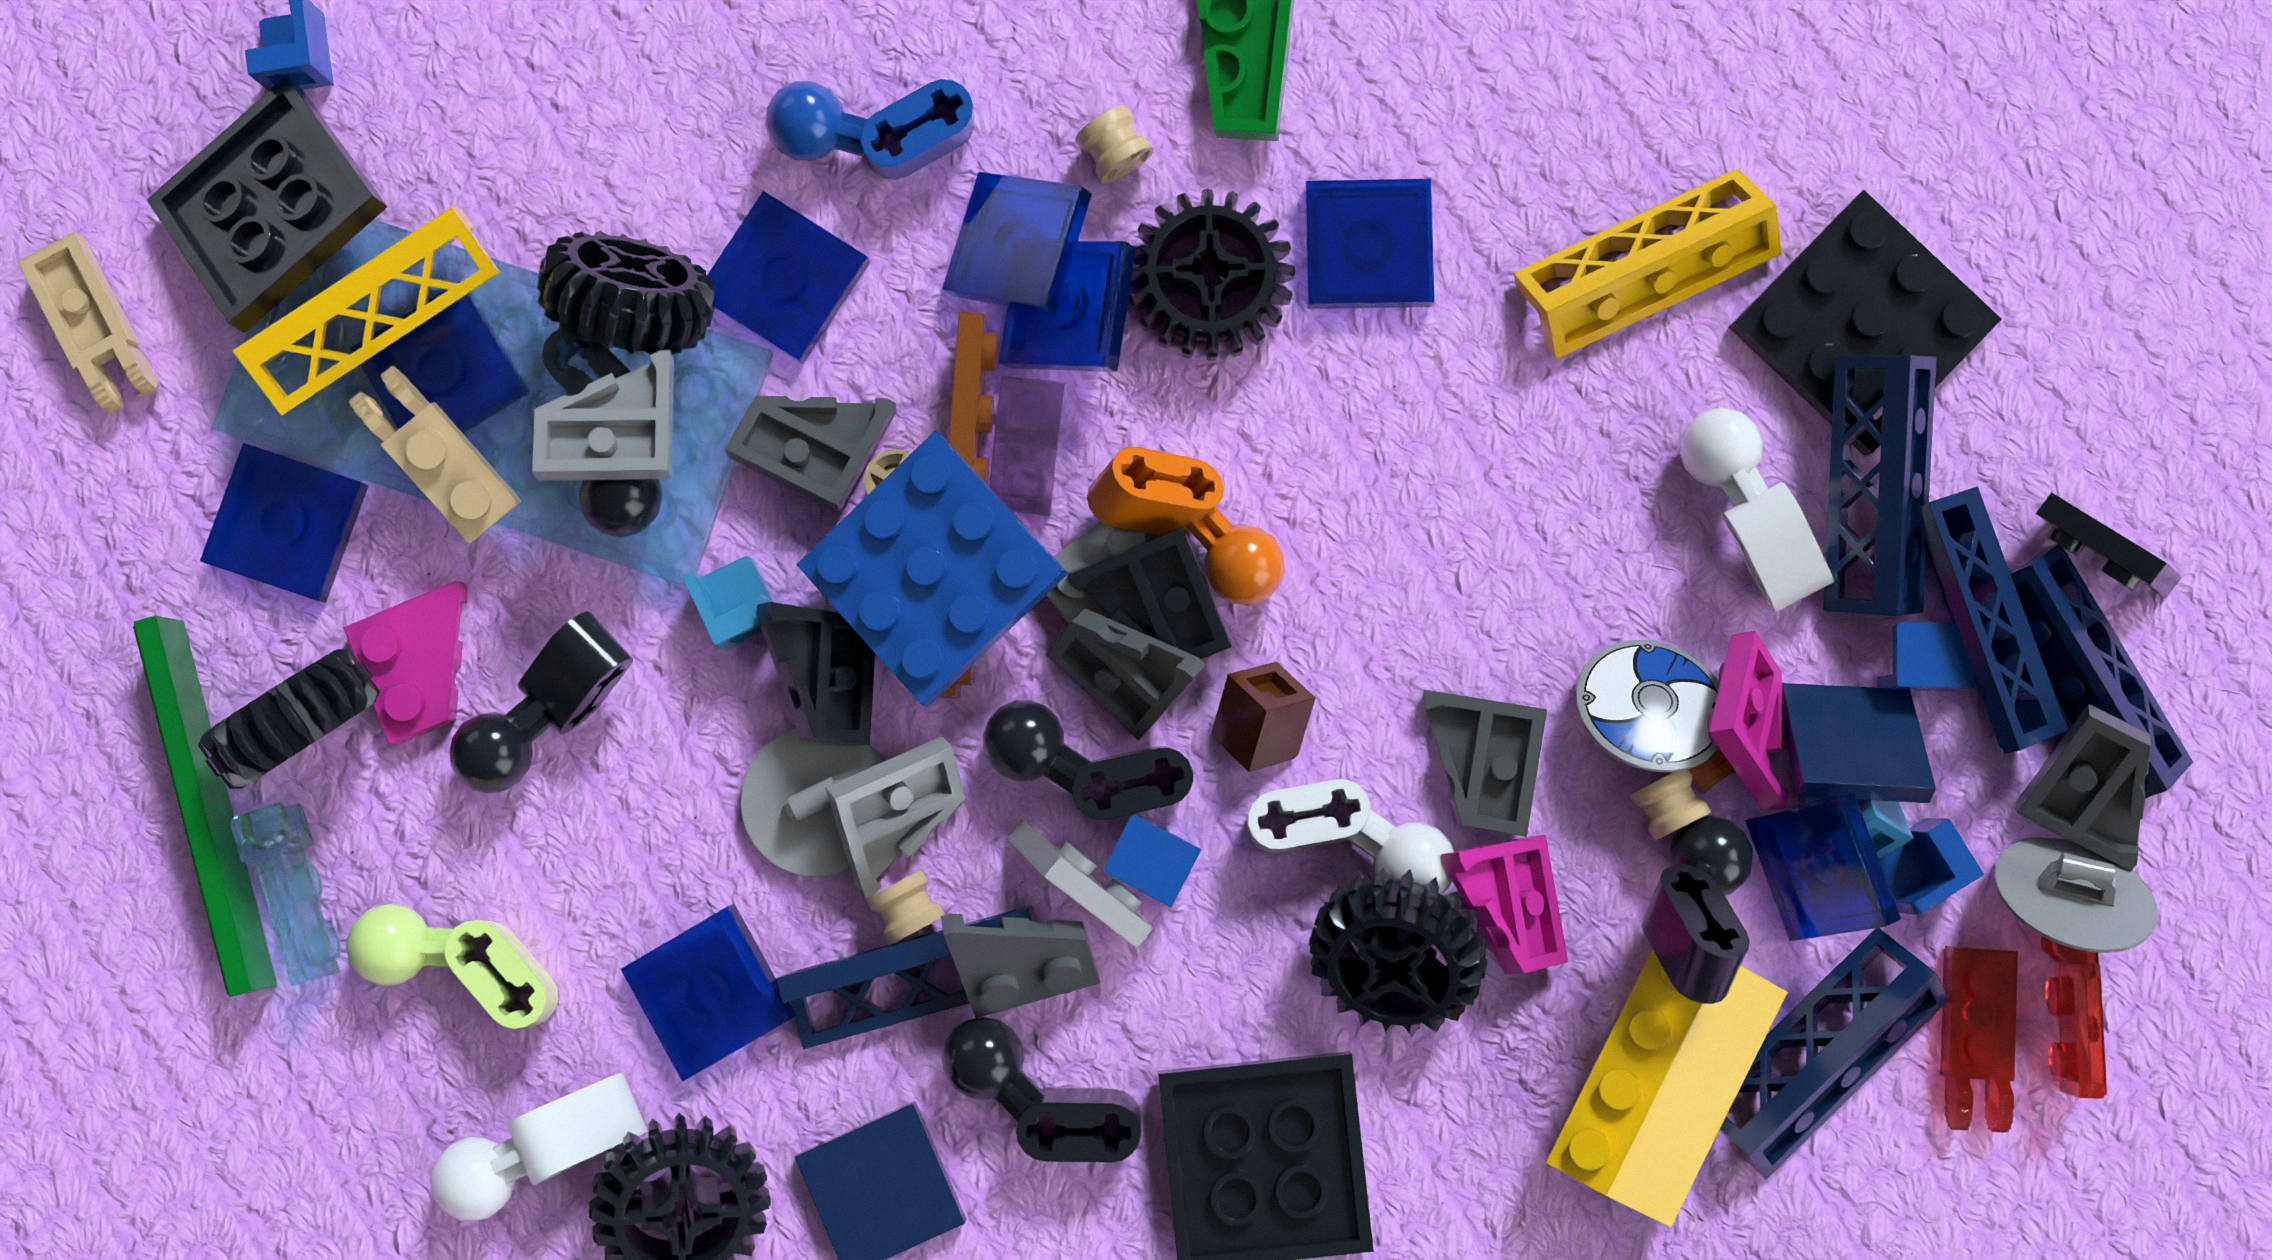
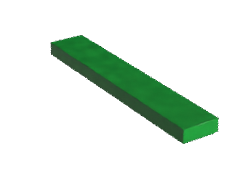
(204, 806)

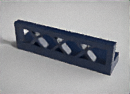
(1902, 477)
(1990, 620)
(2090, 662)
(866, 967)
(1848, 1054)

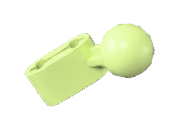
(395, 943)

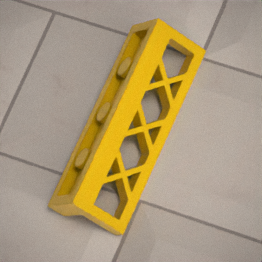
(1658, 267)
(352, 290)

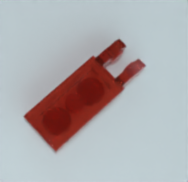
(2076, 1001)
(1979, 1033)

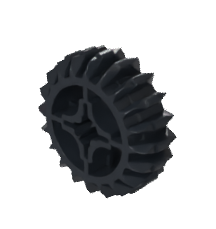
(1209, 221)
(625, 293)
(288, 718)
(1394, 934)
(731, 1207)

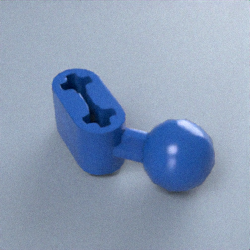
(810, 123)

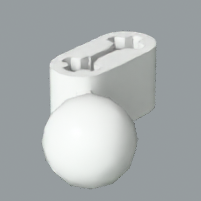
(1765, 522)
(1392, 847)
(479, 1175)

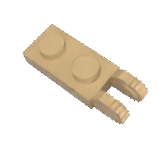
(87, 318)
(438, 459)

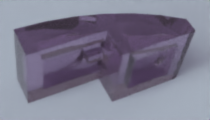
(1027, 443)

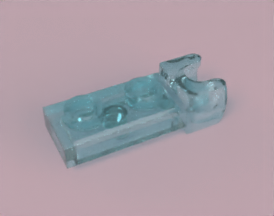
(291, 886)

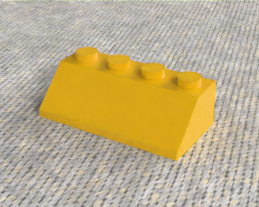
(1663, 1090)

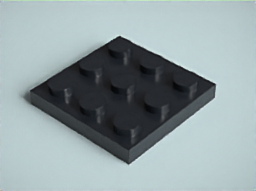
(266, 204)
(1862, 292)
(1266, 1159)

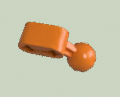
(1163, 491)

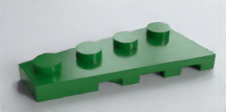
(1246, 64)

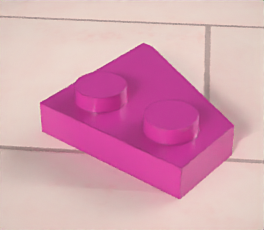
(413, 661)
(1749, 717)
(1513, 901)

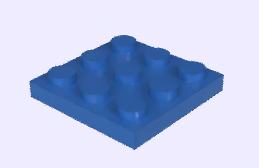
(932, 569)

